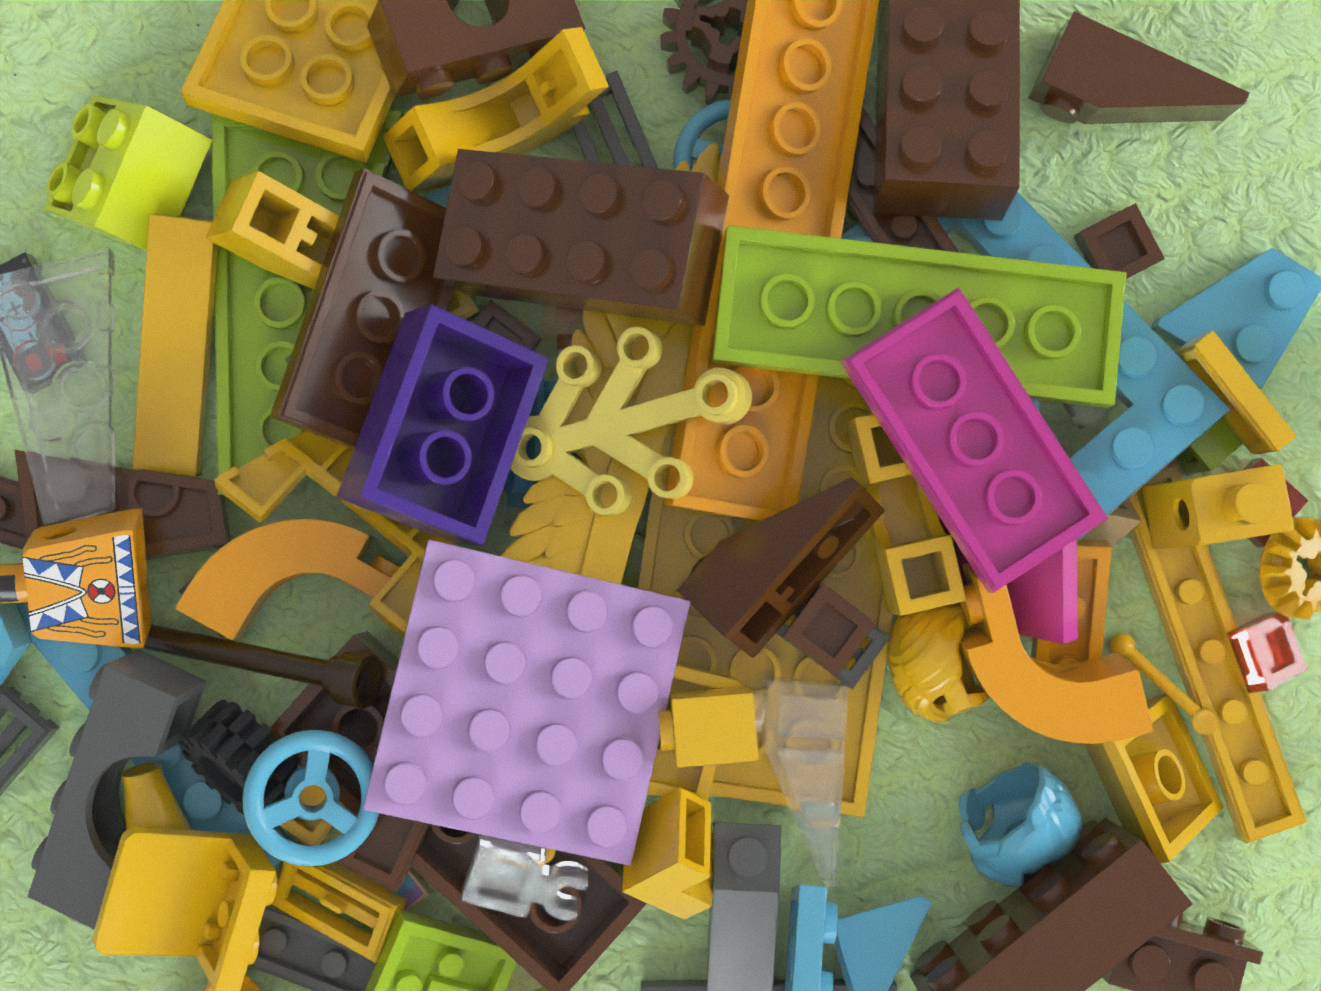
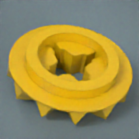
(1282, 576)

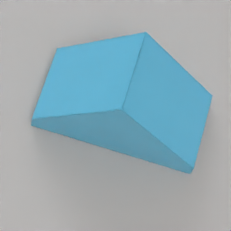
(876, 942)

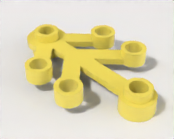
(611, 424)

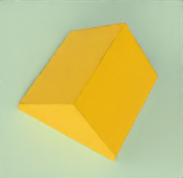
(1158, 782)

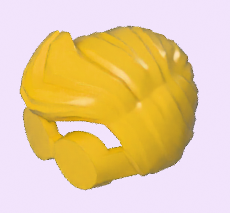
(929, 666)

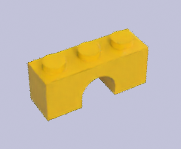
(908, 539)

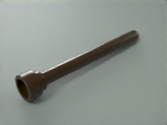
(349, 678)

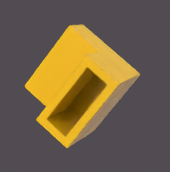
(673, 856)

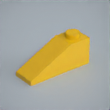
(274, 228)

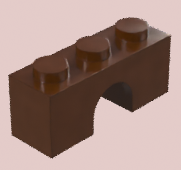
(430, 48)

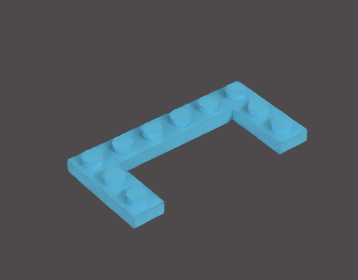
(1163, 396)

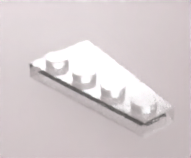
(62, 379)

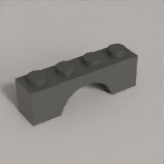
(135, 712)

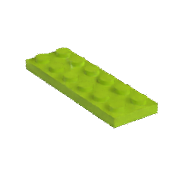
(819, 299)

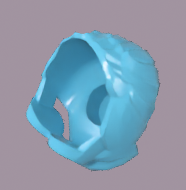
(1030, 826)

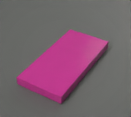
(974, 440)

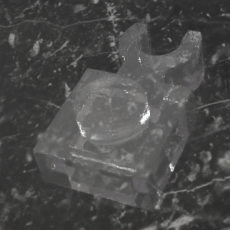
(514, 875)

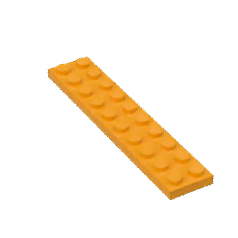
(785, 172)

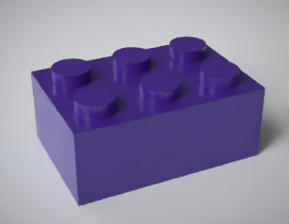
(443, 426)

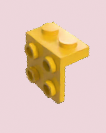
(187, 898)

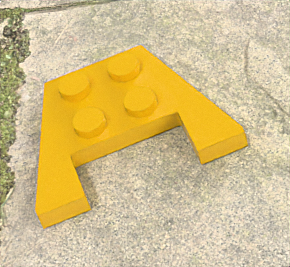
(271, 477)

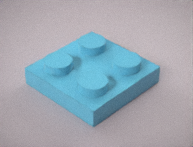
(810, 925)

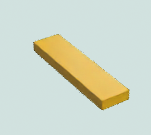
(175, 345)

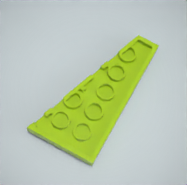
(257, 309)

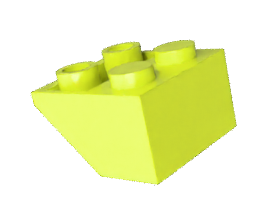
(123, 168)

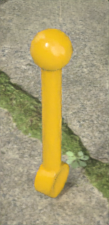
(1203, 719)

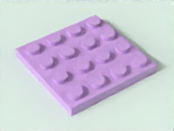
(527, 704)

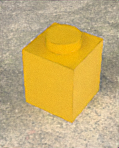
(710, 727)

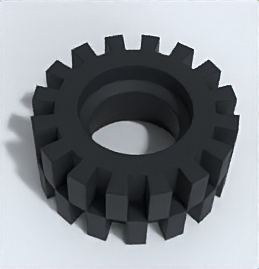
(225, 748)

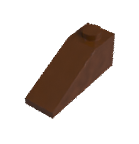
(1114, 79)
(772, 567)

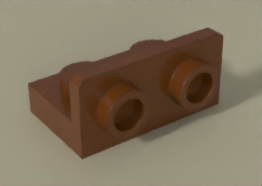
(1188, 959)

